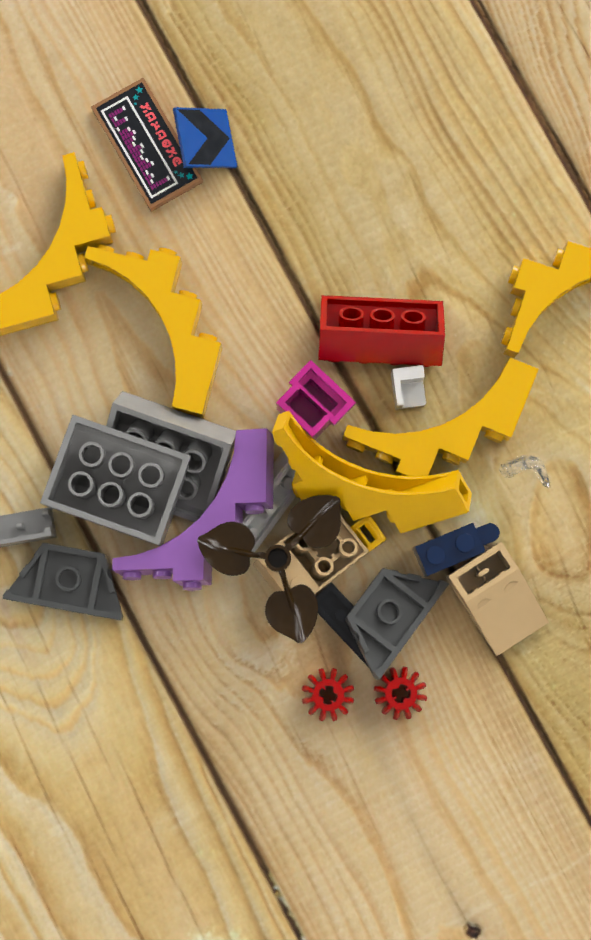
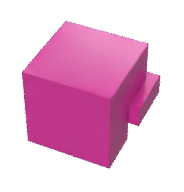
(315, 400)

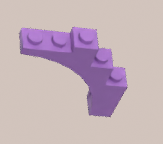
(245, 488)

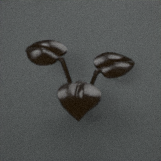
(231, 546)

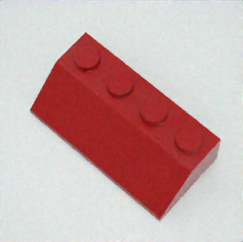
(381, 330)

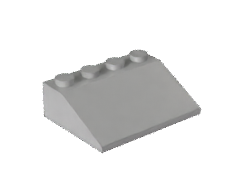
(204, 441)
(116, 480)

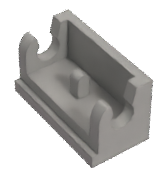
(27, 527)

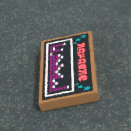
(146, 144)

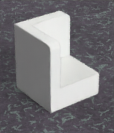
(408, 387)

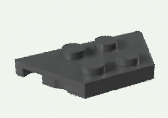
(68, 581)
(390, 615)

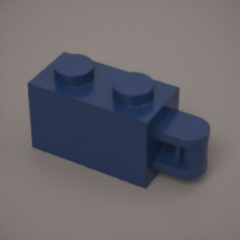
(454, 547)

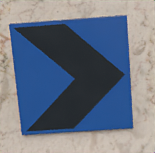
(204, 138)

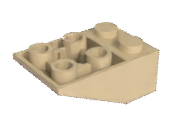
(315, 565)
(497, 598)

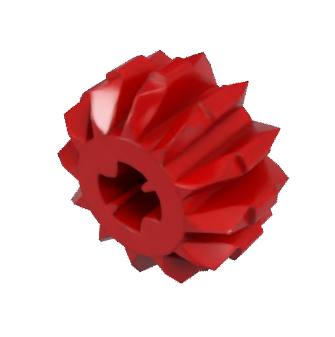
(318, 699)
(406, 702)

